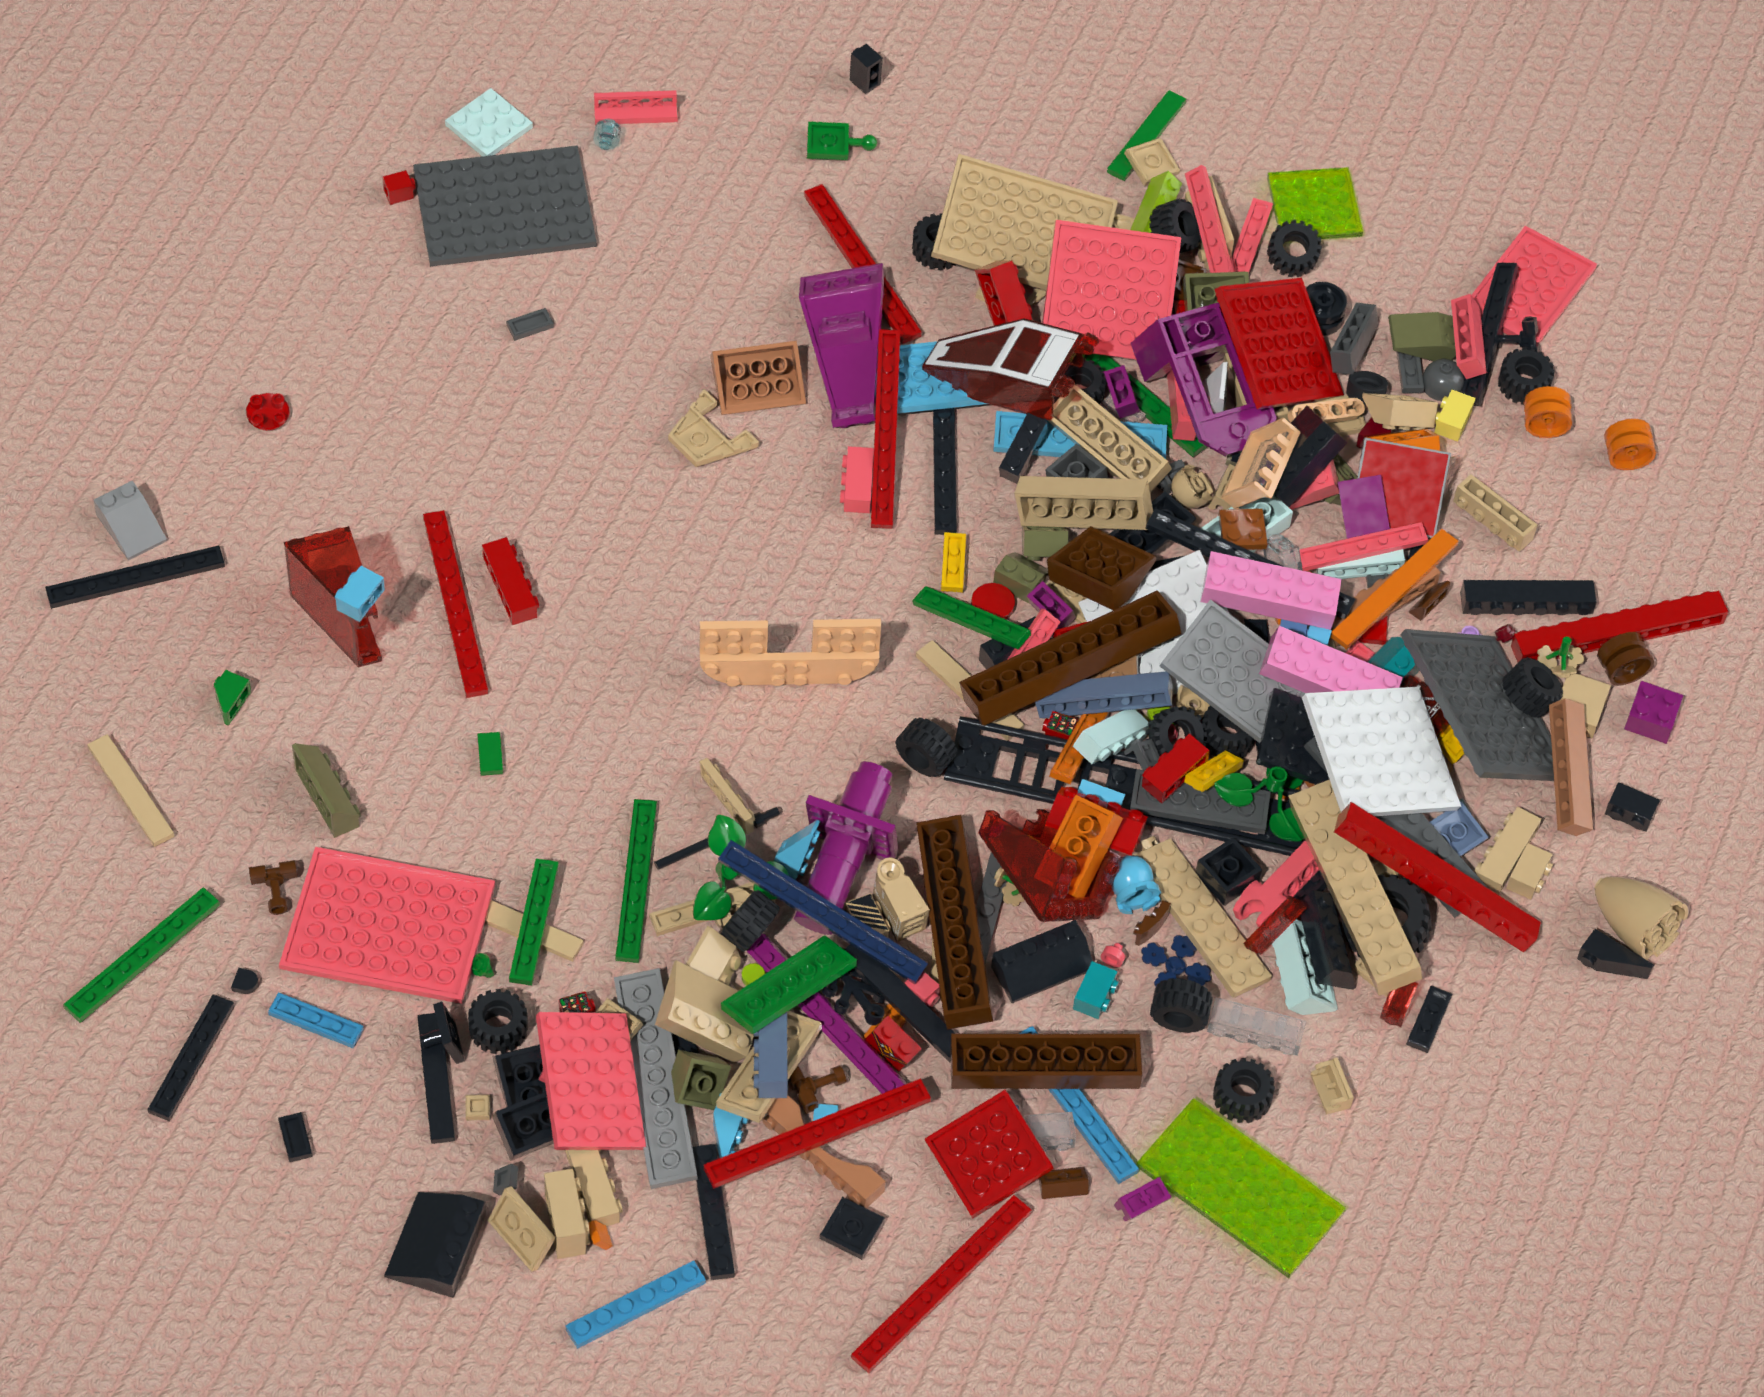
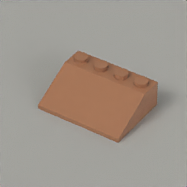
(758, 377)

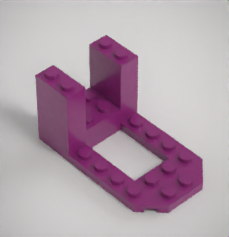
(1201, 335)

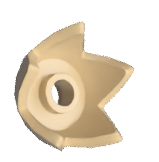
(1186, 696)

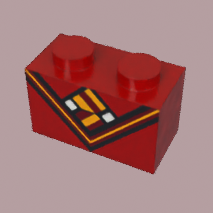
(893, 1043)

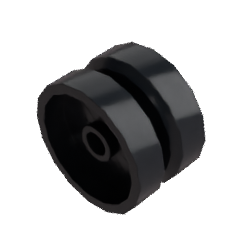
(1328, 305)

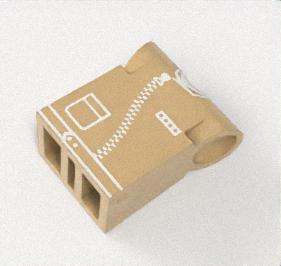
(899, 900)

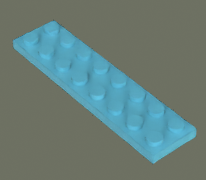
(1057, 444)

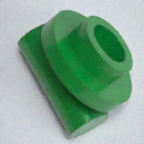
(481, 966)

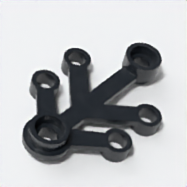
(873, 1012)

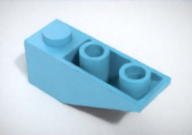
(797, 849)
(727, 1130)

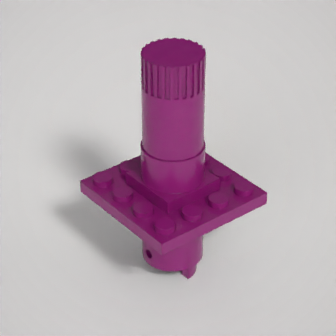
(849, 834)

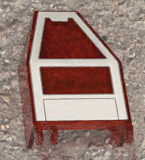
(1012, 364)

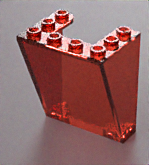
(315, 573)
(1044, 874)

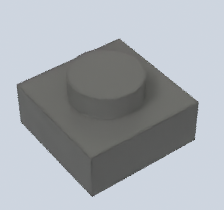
(505, 1178)

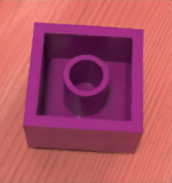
(1653, 712)

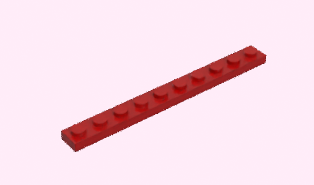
(858, 256)
(885, 429)
(455, 604)
(816, 1133)
(940, 1284)

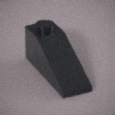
(1611, 957)

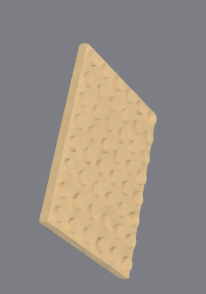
(1010, 216)

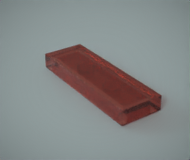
(1275, 925)

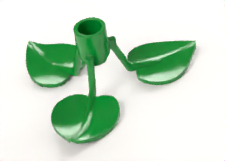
(1237, 791)
(711, 900)

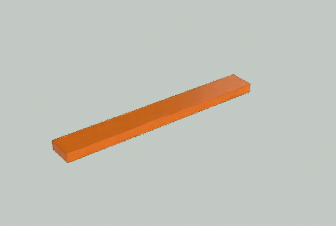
(1394, 589)

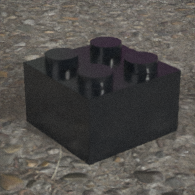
(1228, 871)

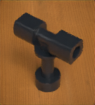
(1526, 337)

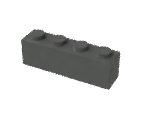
(1354, 338)

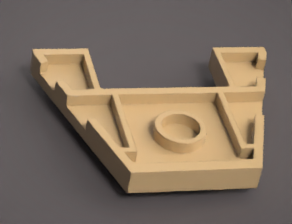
(701, 440)

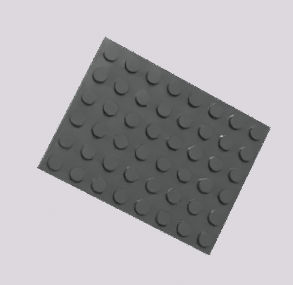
(504, 206)
(1468, 686)

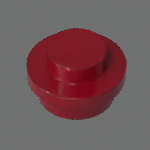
(1504, 633)

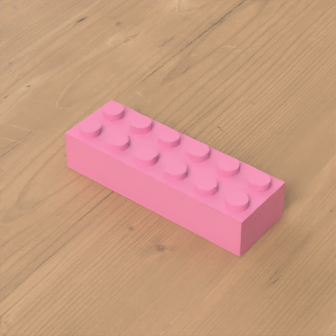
(1271, 590)
(1320, 668)

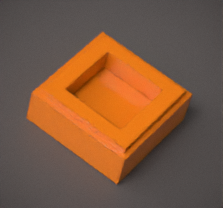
(599, 1235)

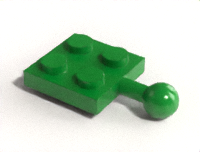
(832, 140)

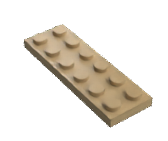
(741, 1096)

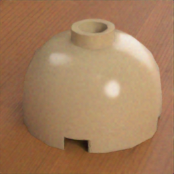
(1191, 488)

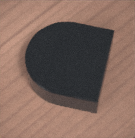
(244, 981)

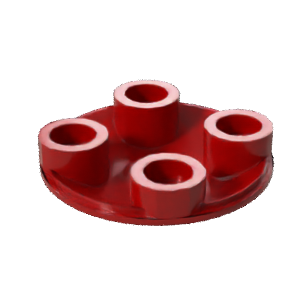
(267, 411)

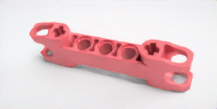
(1278, 887)

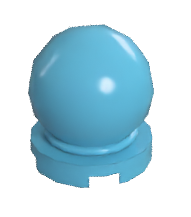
(1135, 885)

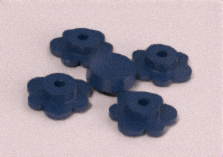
(1175, 965)

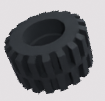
(1177, 220)
(922, 243)
(1292, 264)
(1528, 363)
(1089, 376)
(1532, 687)
(1179, 715)
(1219, 741)
(926, 747)
(750, 920)
(492, 1005)
(1181, 1005)
(1247, 1074)

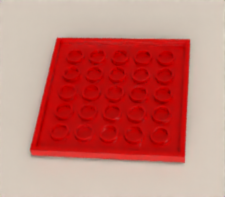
(1278, 342)

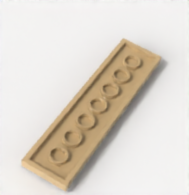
(1204, 920)

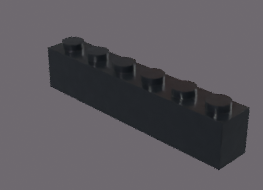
(1528, 597)

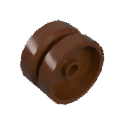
(1625, 658)

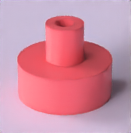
(1113, 955)

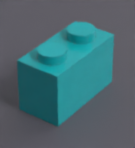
(1095, 990)

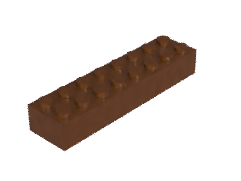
(1045, 1061)

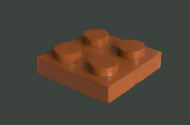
(1244, 528)

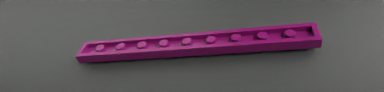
(834, 1024)

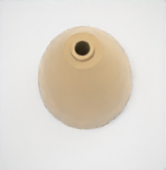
(1640, 914)

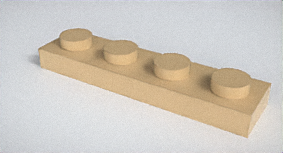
(724, 792)

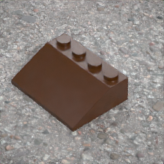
(1100, 567)

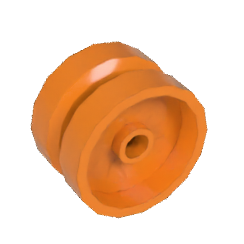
(1547, 412)
(1630, 444)

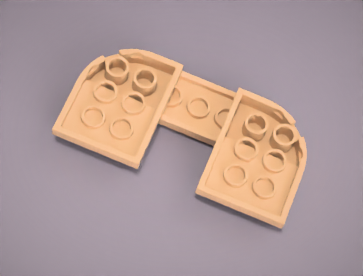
(839, 653)

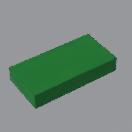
(490, 753)

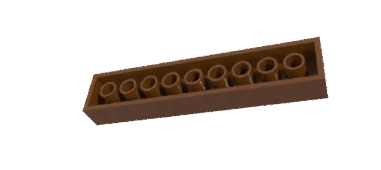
(1070, 657)
(954, 922)

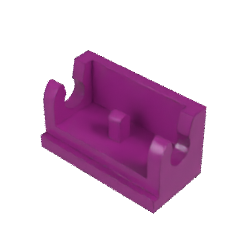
(1142, 1199)

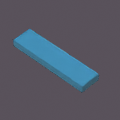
(315, 1020)

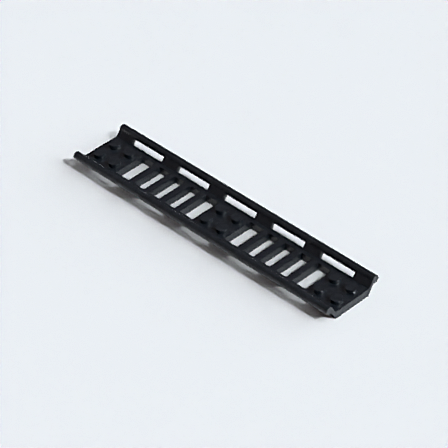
(978, 756)

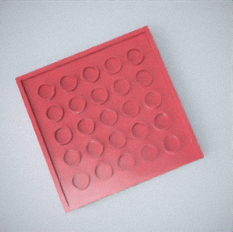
(1109, 283)

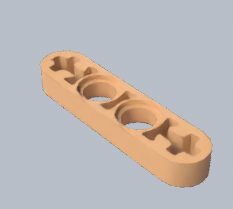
(1326, 412)

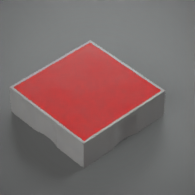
(1410, 480)

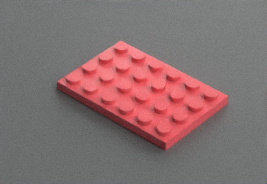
(1544, 283)
(590, 1081)

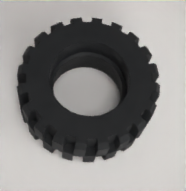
(1413, 903)

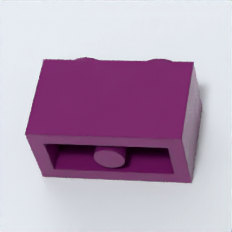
(1121, 391)
(1044, 598)

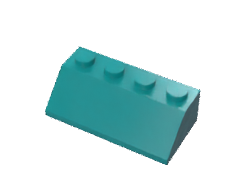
(1395, 658)

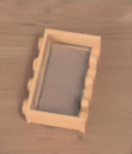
(1261, 463)

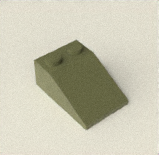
(1200, 287)
(1423, 335)

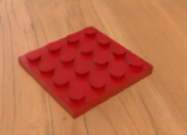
(989, 1153)

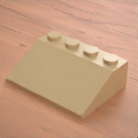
(694, 1013)

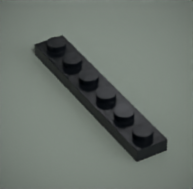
(713, 1217)

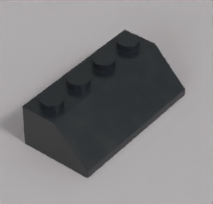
(1146, 539)
(1326, 941)
(1042, 961)

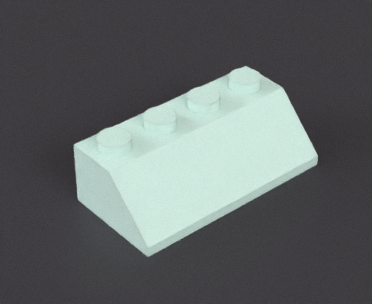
(1298, 976)

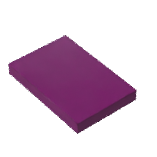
(1363, 506)

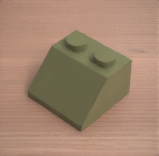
(1042, 541)
(1020, 575)
(698, 1079)

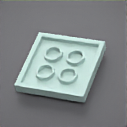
(488, 123)

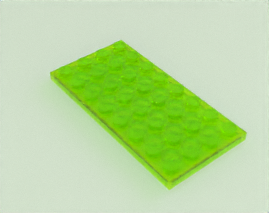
(1241, 1188)

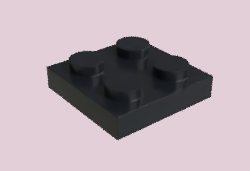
(852, 1228)

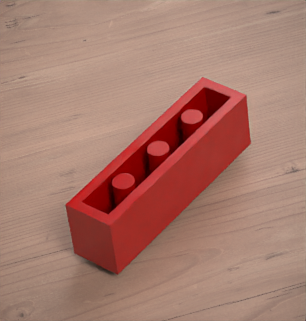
(510, 581)

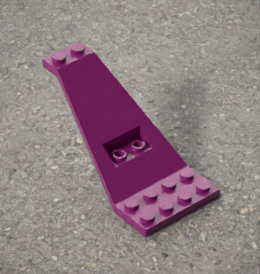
(844, 328)

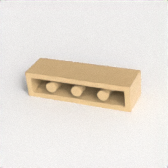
(1507, 850)
(595, 1186)

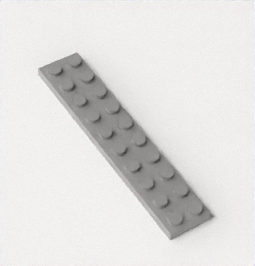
(664, 1121)

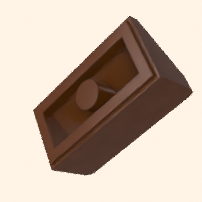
(1430, 600)
(1064, 1183)

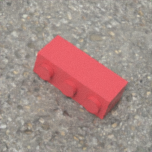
(857, 479)

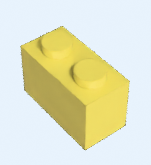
(1454, 415)

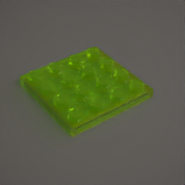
(1319, 198)

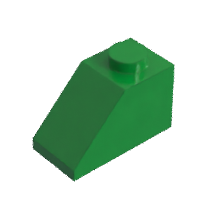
(231, 693)

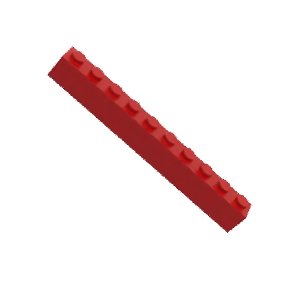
(1648, 620)
(1437, 877)

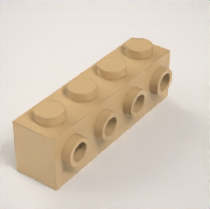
(1495, 513)

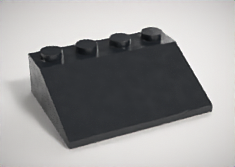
(1311, 454)
(519, 1074)
(437, 1241)

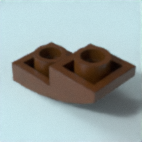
(1152, 924)

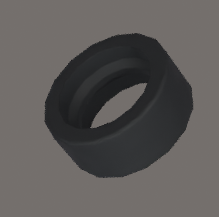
(1365, 382)

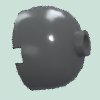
(1441, 378)

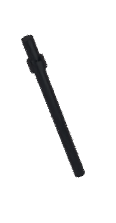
(760, 819)

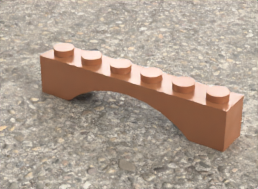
(857, 1181)

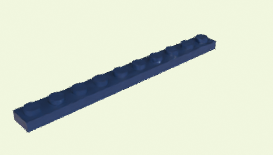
(822, 912)

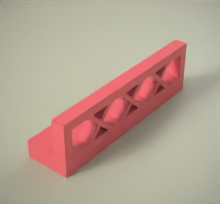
(635, 110)

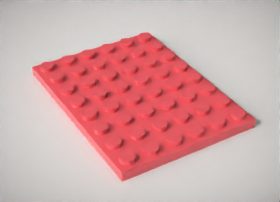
(387, 925)

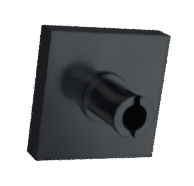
(446, 1034)

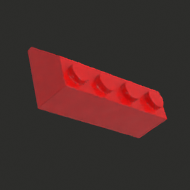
(1129, 831)

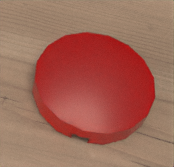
(994, 599)

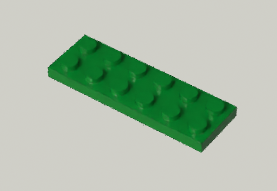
(788, 984)

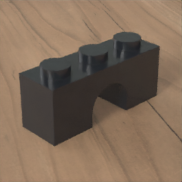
(1026, 440)

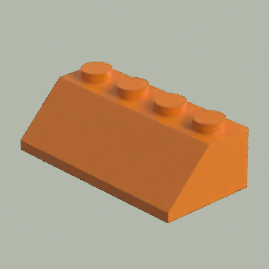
(1086, 838)

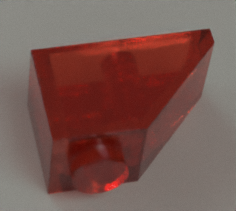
(1399, 1004)

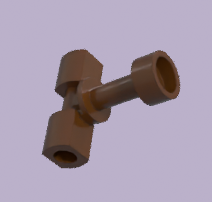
(274, 878)
(807, 1087)

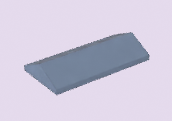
(1460, 829)

